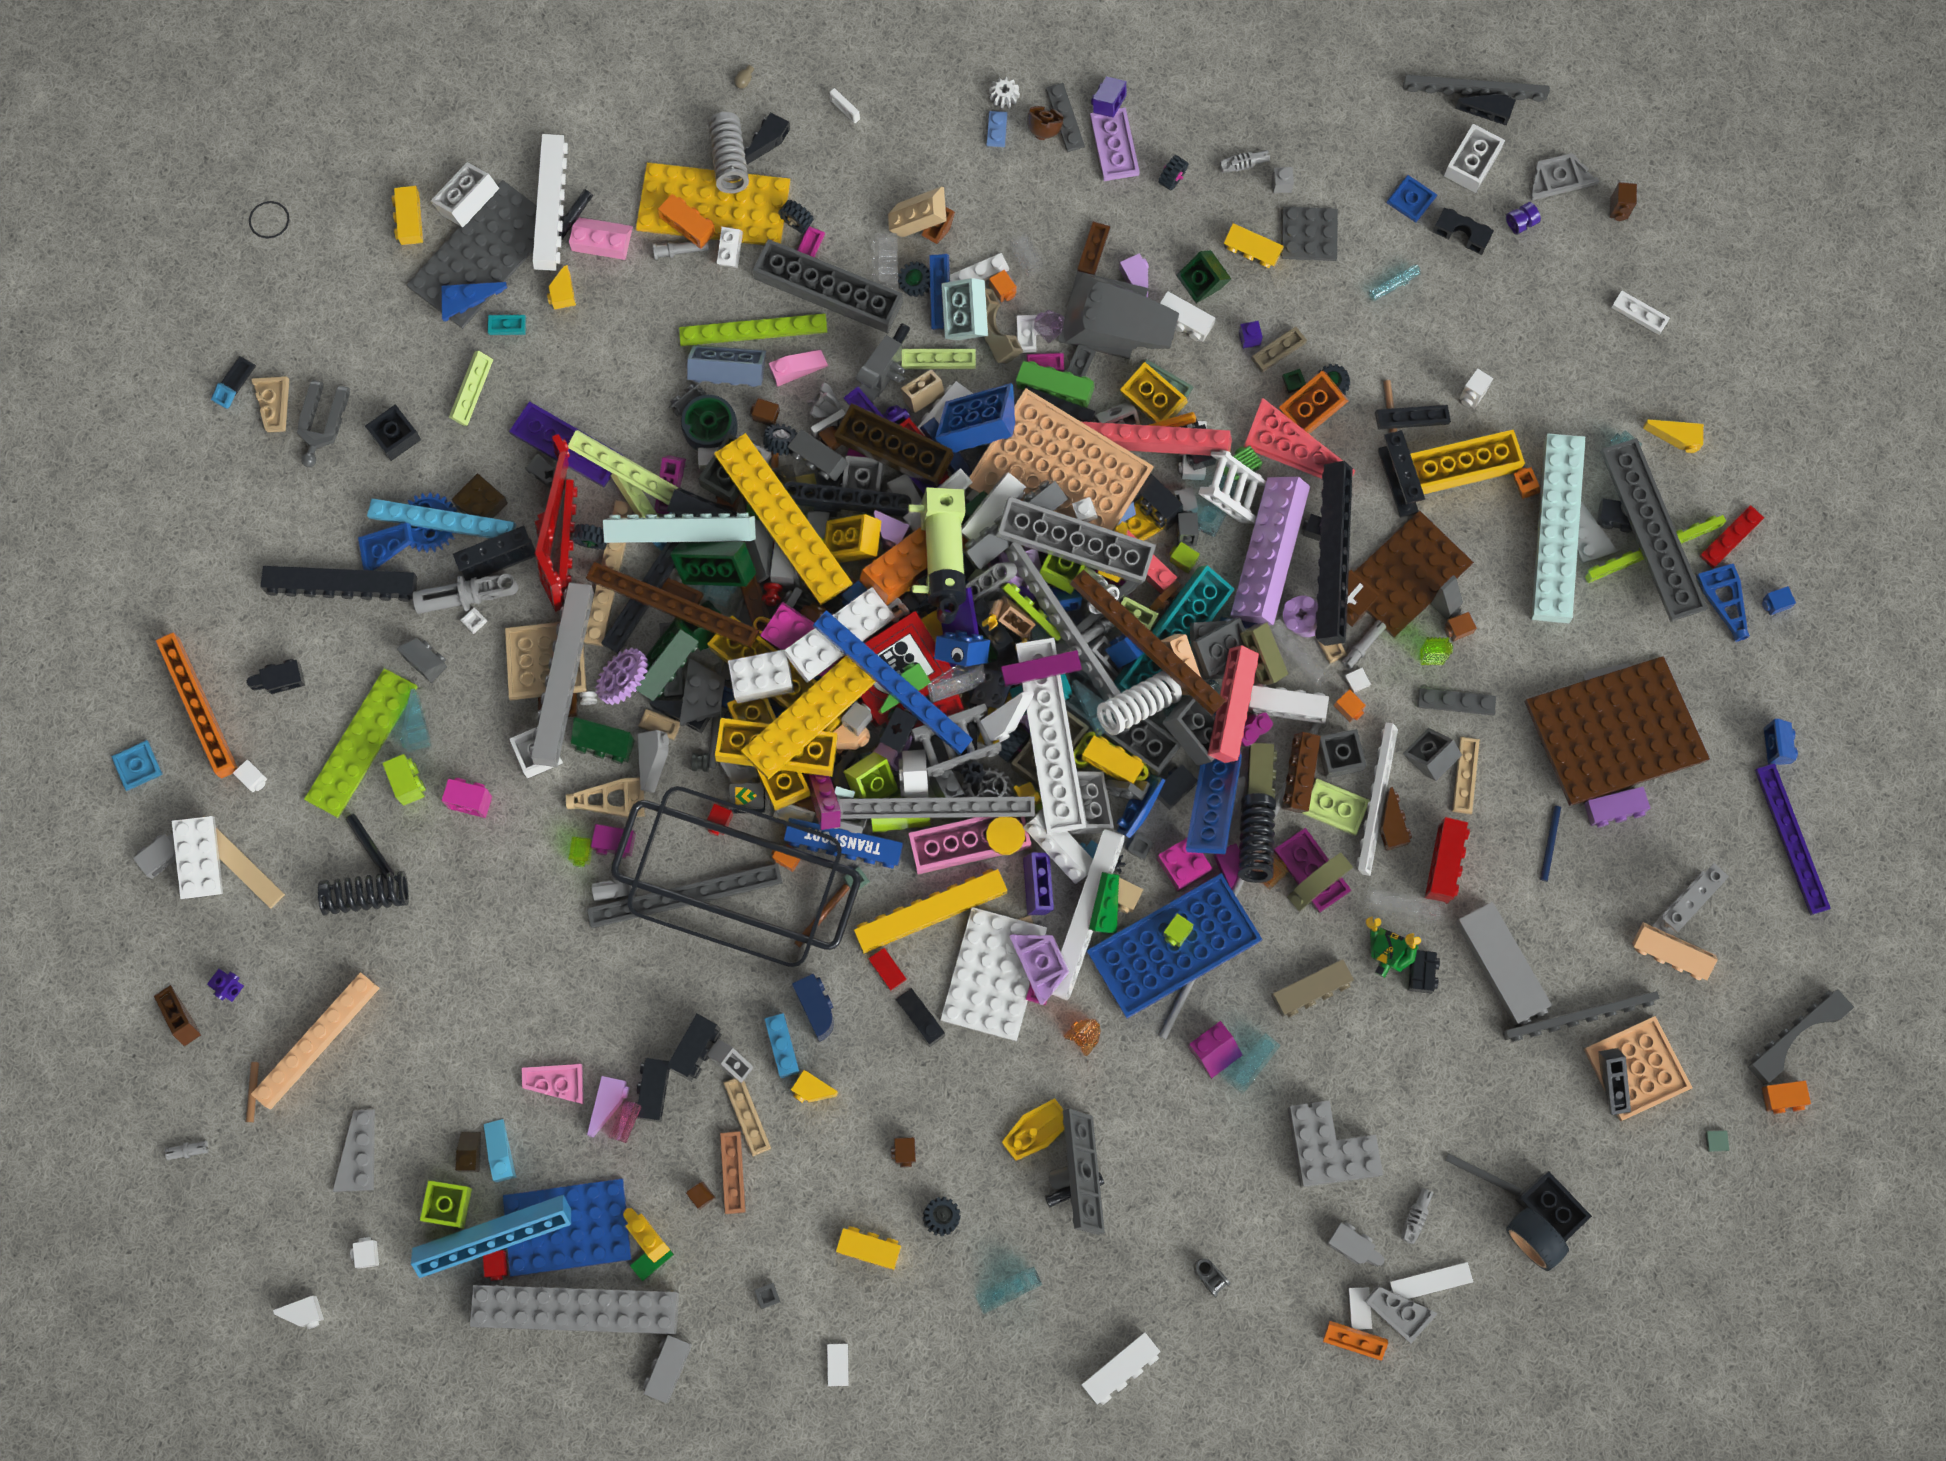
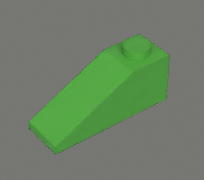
(915, 676)

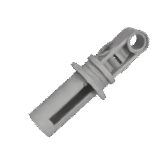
(464, 593)

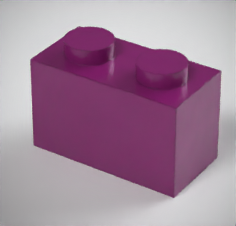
(607, 838)

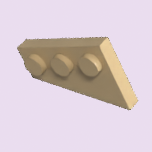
(273, 401)

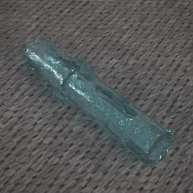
(1400, 279)

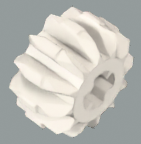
(997, 95)

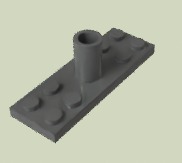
(1081, 1172)

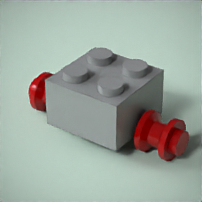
(782, 577)

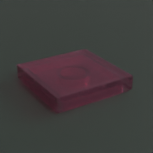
(625, 1121)

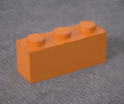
(686, 221)

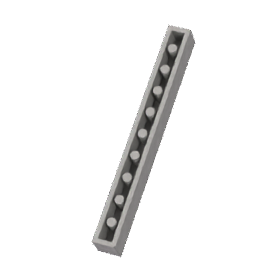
(562, 675)

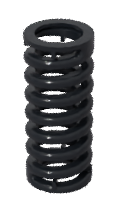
(1249, 836)
(325, 888)

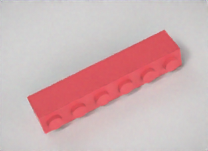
(1232, 715)

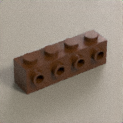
(1301, 772)

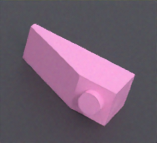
(796, 366)

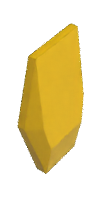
(1035, 1130)

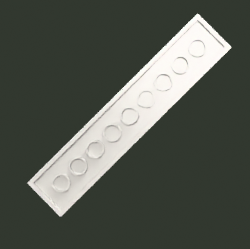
(1052, 744)

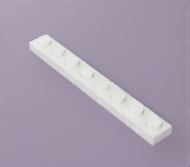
(1378, 792)

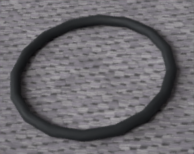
(267, 237)

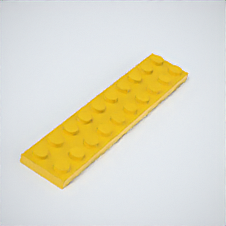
(783, 519)

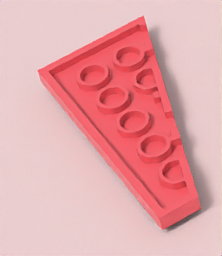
(1286, 442)

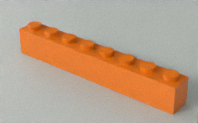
(197, 705)

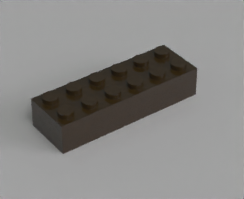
(894, 445)

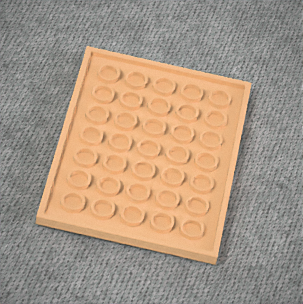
(1063, 449)

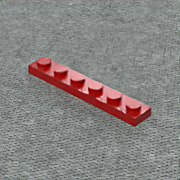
(567, 544)

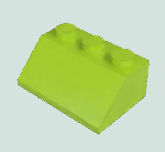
(886, 824)

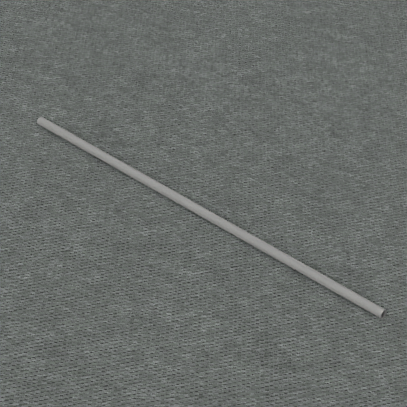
(1236, 888)

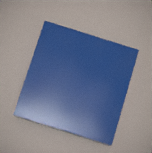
(1411, 198)

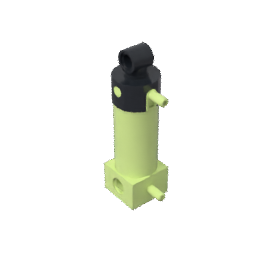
(942, 517)

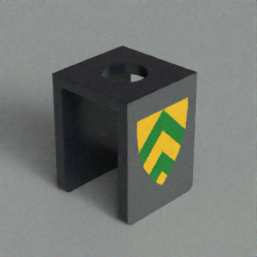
(748, 796)

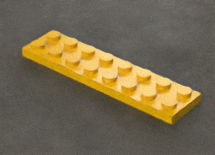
(807, 717)

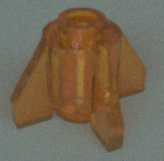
(1085, 1034)

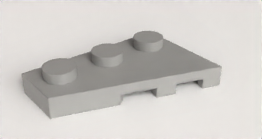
(1402, 1314)

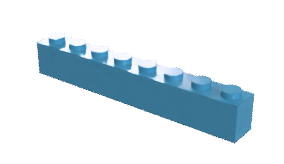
(491, 1236)

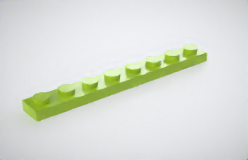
(753, 329)
(1631, 558)

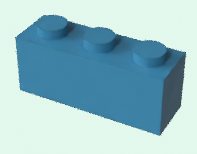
(782, 1045)

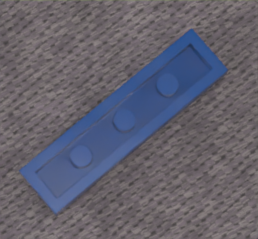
(938, 274)

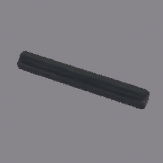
(368, 844)

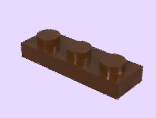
(1093, 248)

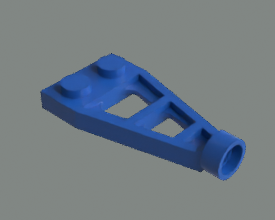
(1720, 578)

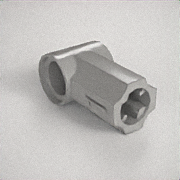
(610, 890)

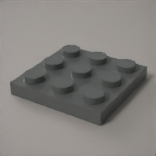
(1309, 233)

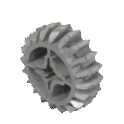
(989, 785)

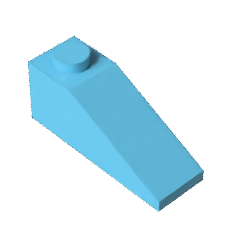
(499, 1151)

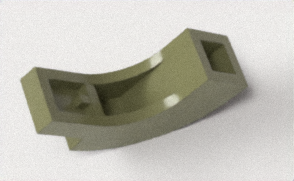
(1319, 881)

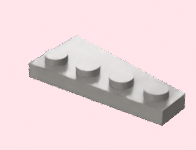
(357, 1159)

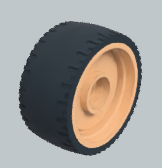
(1537, 1239)

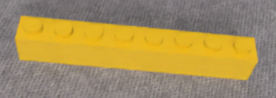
(930, 911)

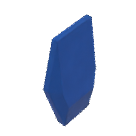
(1138, 810)

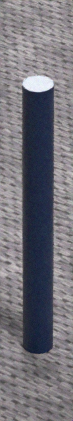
(1550, 843)

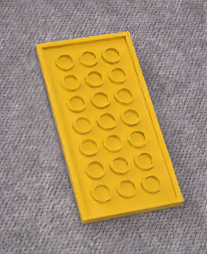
(750, 210)

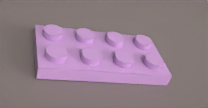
(1114, 145)

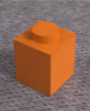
(1003, 286)
(1350, 706)

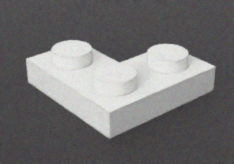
(1026, 333)

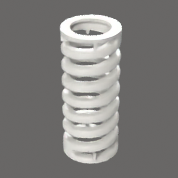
(1136, 693)

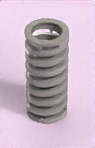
(728, 152)

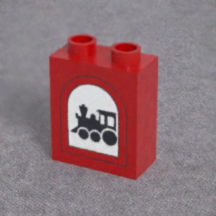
(900, 646)

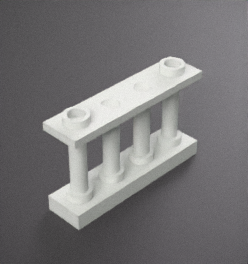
(1222, 499)

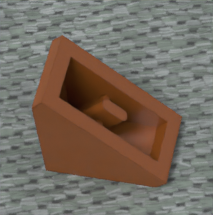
(938, 231)

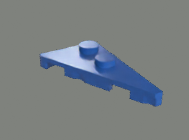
(461, 297)

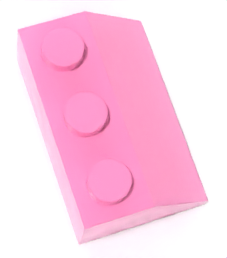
(600, 238)

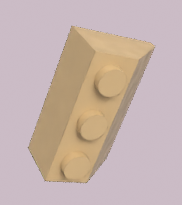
(918, 213)

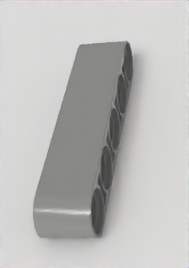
(998, 579)

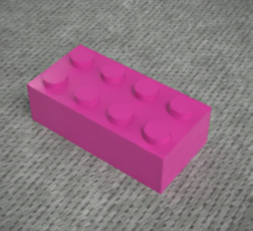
(787, 628)

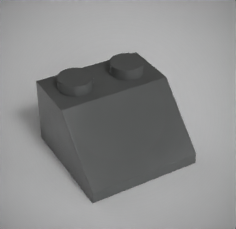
(423, 659)
(1433, 753)

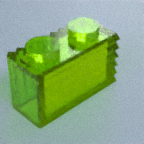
(1435, 651)

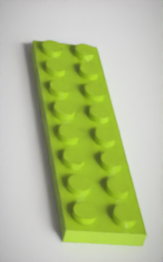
(360, 743)

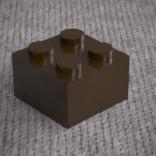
(479, 498)

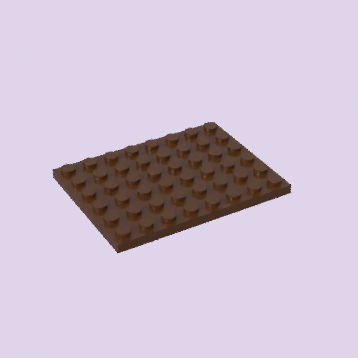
(1616, 730)

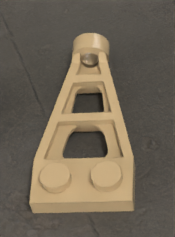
(632, 794)

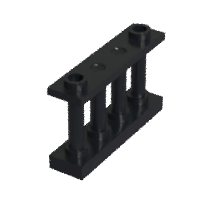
(1401, 473)
(495, 554)

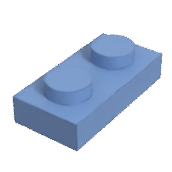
(997, 129)

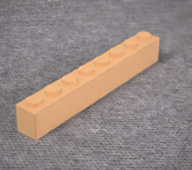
(315, 1041)

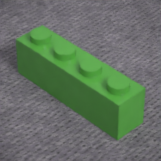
(1056, 383)

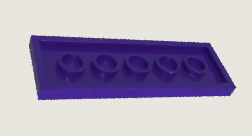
(536, 429)

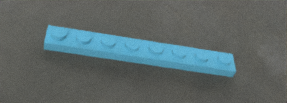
(438, 519)

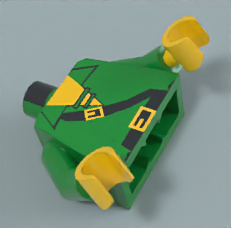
(1391, 949)

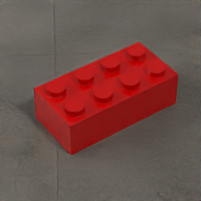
(1446, 860)

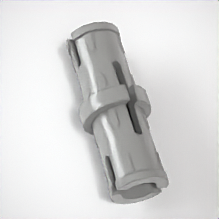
(186, 1150)

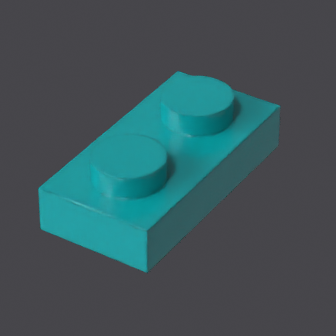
(507, 324)

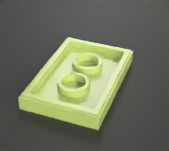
(1337, 807)

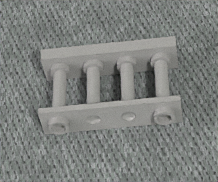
(961, 719)
(1691, 900)

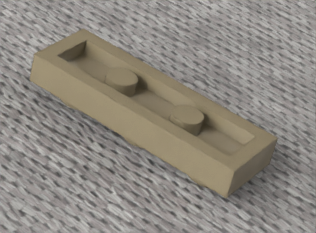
(1279, 349)

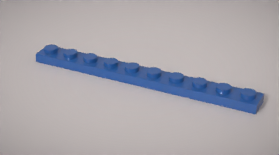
(892, 682)

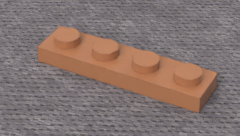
(733, 1172)

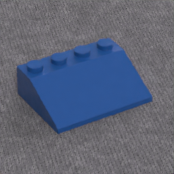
(977, 419)

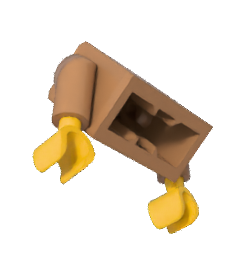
(1012, 617)

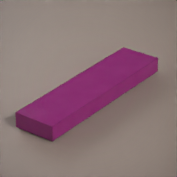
(1041, 668)

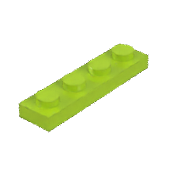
(1027, 605)

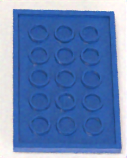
(593, 1238)

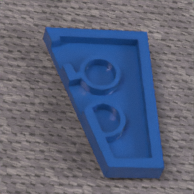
(383, 545)

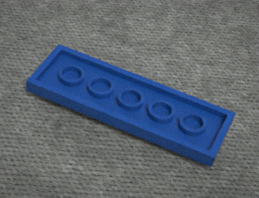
(1213, 807)

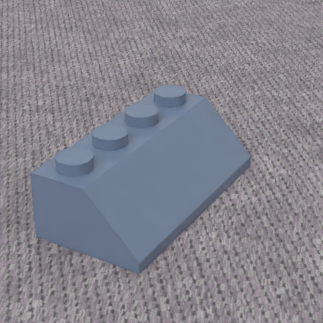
(726, 365)

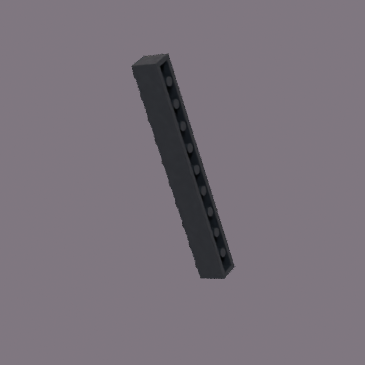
(1334, 553)

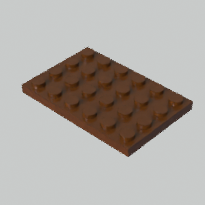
(1410, 572)

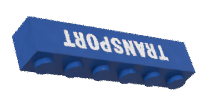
(852, 844)

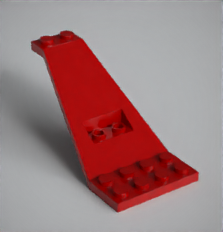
(547, 525)

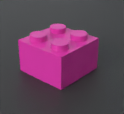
(467, 797)
(1183, 866)

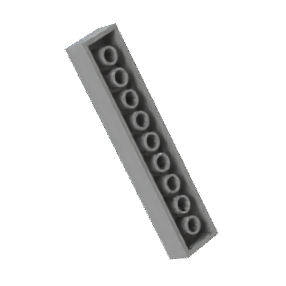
(574, 1309)

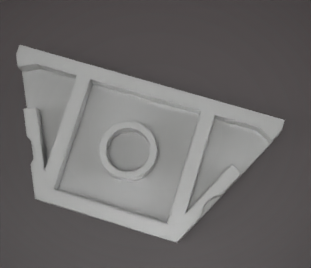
(1560, 176)

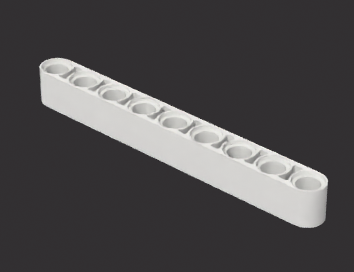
(1079, 933)

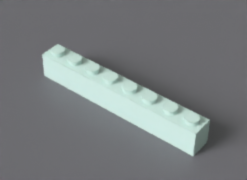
(679, 528)

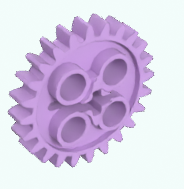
(622, 676)

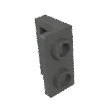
(1127, 789)

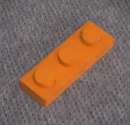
(1355, 1340)

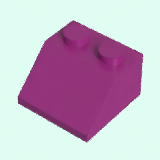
(1215, 1049)

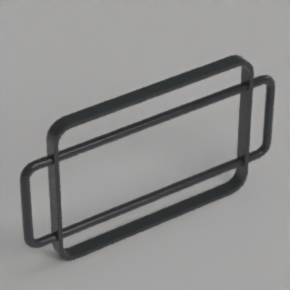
(662, 809)

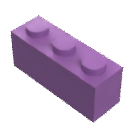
(1617, 807)

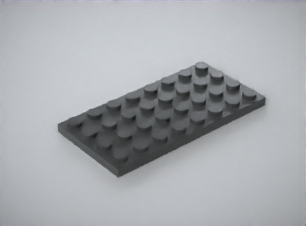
(481, 251)

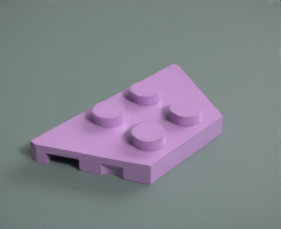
(1041, 963)

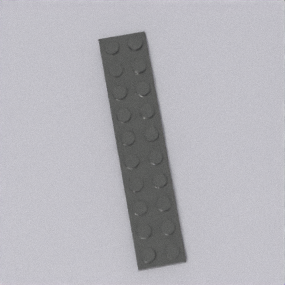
(1653, 530)

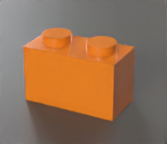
(1785, 1096)

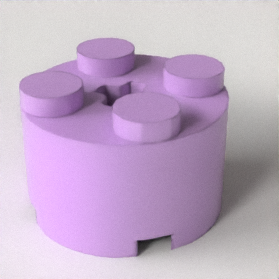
(1295, 611)

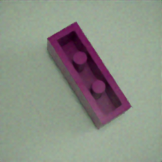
(824, 801)

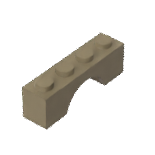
(1003, 347)

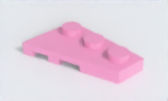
(555, 1081)

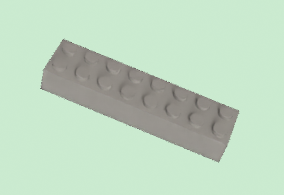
(1075, 540)

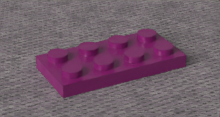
(1302, 859)

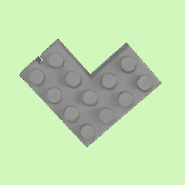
(1321, 1156)

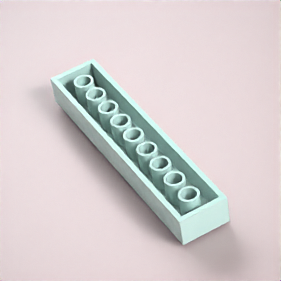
(1558, 528)

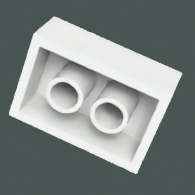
(1474, 158)
(464, 194)
(761, 676)

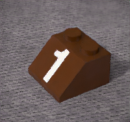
(1360, 598)

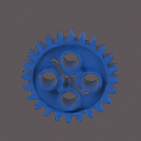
(420, 534)

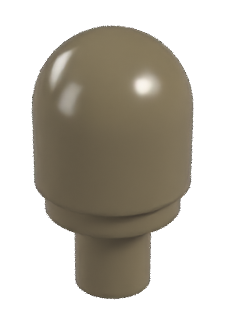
(743, 77)

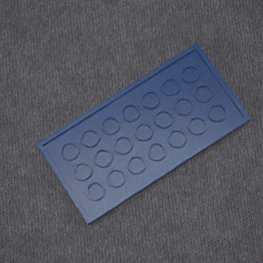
(1145, 968)

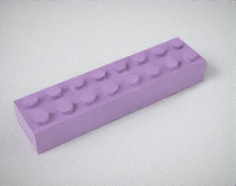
(1270, 550)

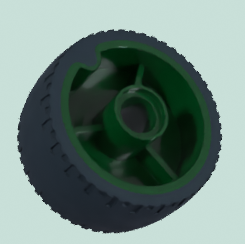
(708, 409)

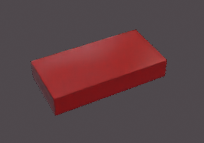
(887, 969)

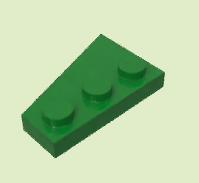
(1106, 904)

